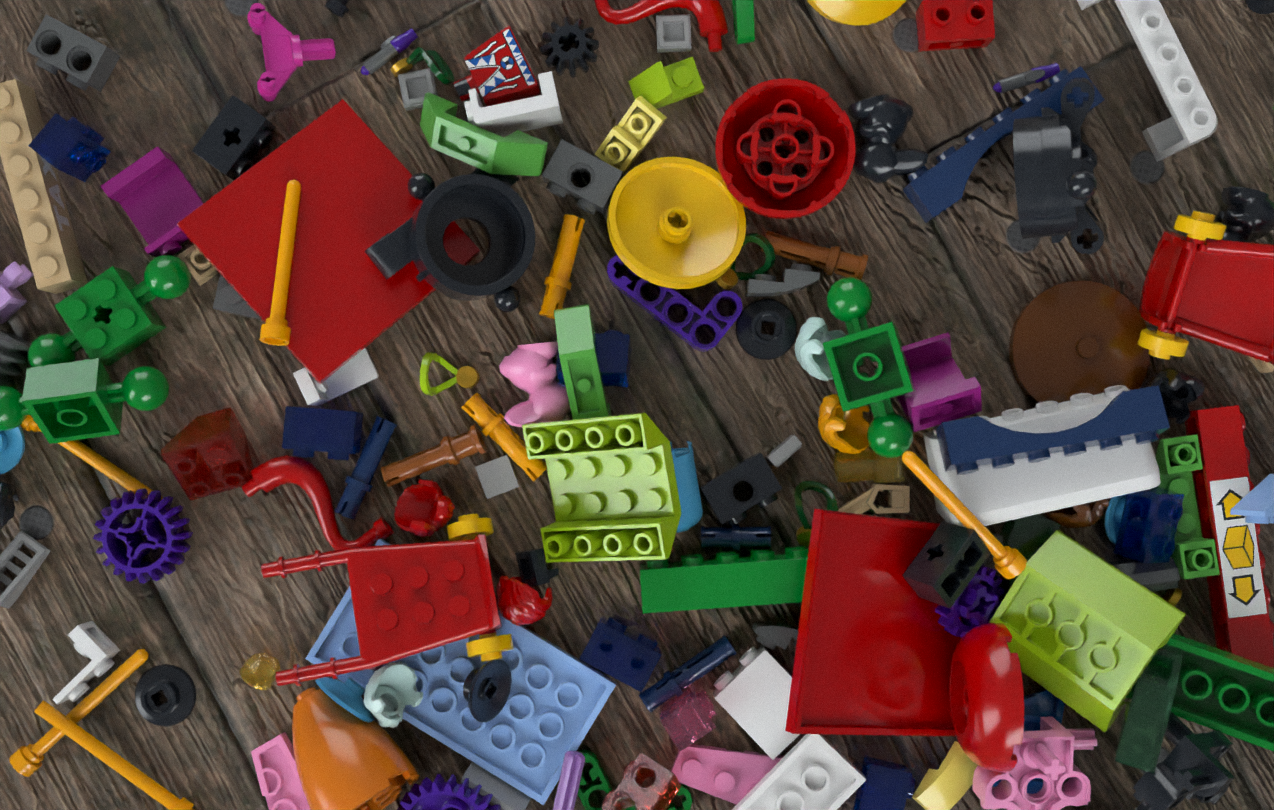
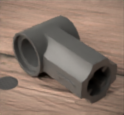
(1150, 575)

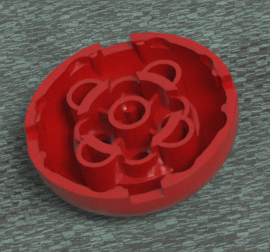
(784, 108)
(987, 697)

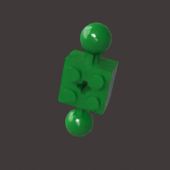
(850, 302)
(132, 316)
(80, 399)

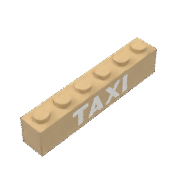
(37, 194)

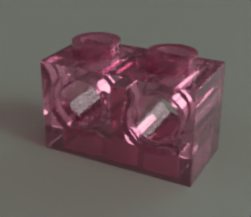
(688, 717)

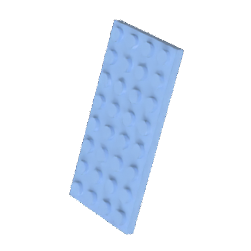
(544, 717)

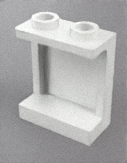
(519, 114)
(758, 699)

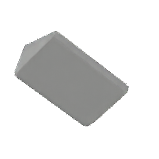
(502, 792)

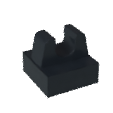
(533, 567)

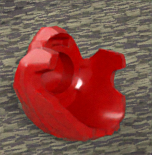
(423, 509)
(521, 602)

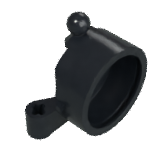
(1057, 172)
(475, 197)

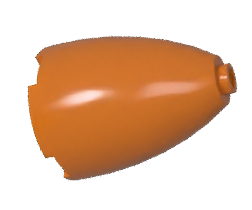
(345, 759)

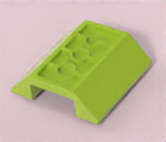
(608, 488)
(1084, 627)

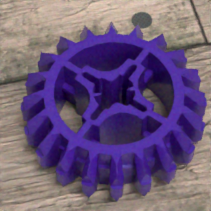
(132, 559)

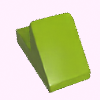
(668, 83)

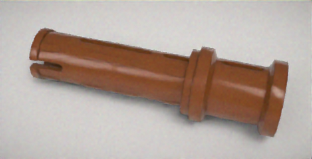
(831, 260)
(449, 451)

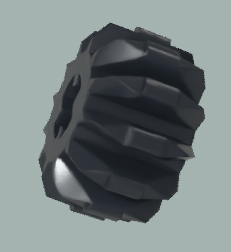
(563, 37)

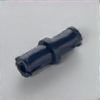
(735, 537)

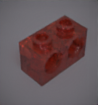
(632, 794)

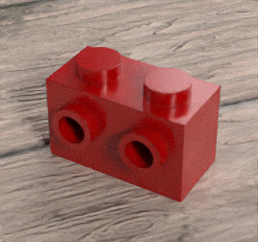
(954, 24)

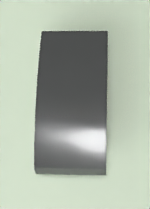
(792, 280)
(775, 633)

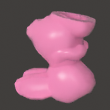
(533, 370)

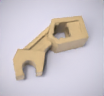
(897, 500)

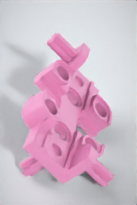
(1045, 756)

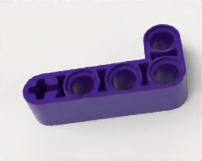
(668, 298)

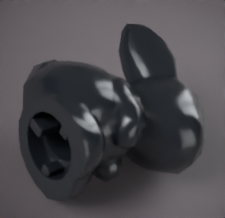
(881, 125)
(1247, 215)

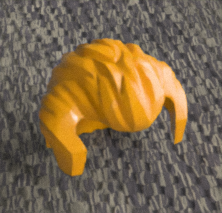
(843, 429)

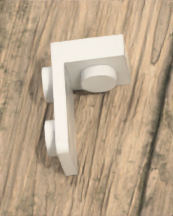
(349, 377)
(94, 645)

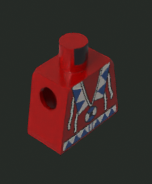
(498, 71)

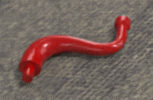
(708, 13)
(304, 474)

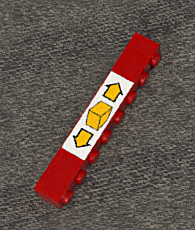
(1239, 593)

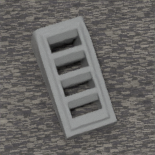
(24, 575)

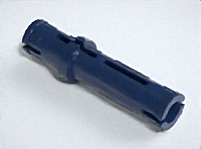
(365, 468)
(686, 674)

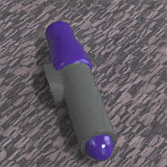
(389, 49)
(1026, 78)

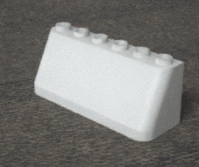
(1174, 76)
(1051, 483)

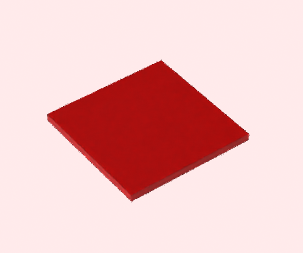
(347, 202)
(865, 640)

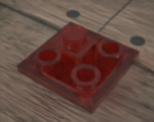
(210, 455)

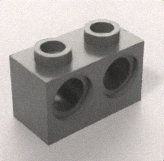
(74, 51)

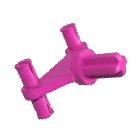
(283, 51)

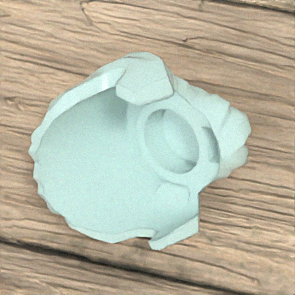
(810, 348)
(390, 691)

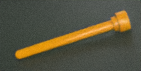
(276, 328)
(94, 459)
(1007, 560)
(29, 758)

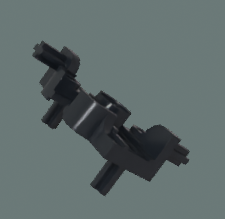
(1188, 771)

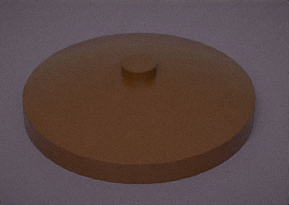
(1077, 342)

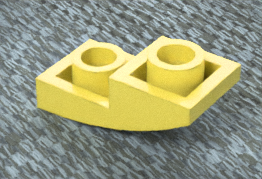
(631, 134)
(949, 783)

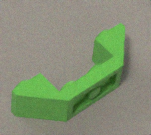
(510, 155)
(580, 362)
(1176, 461)

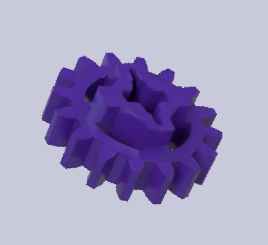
(974, 605)

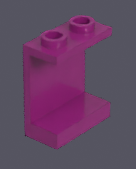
(155, 199)
(939, 385)

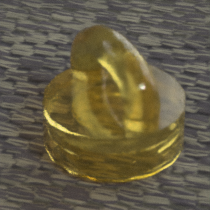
(260, 670)

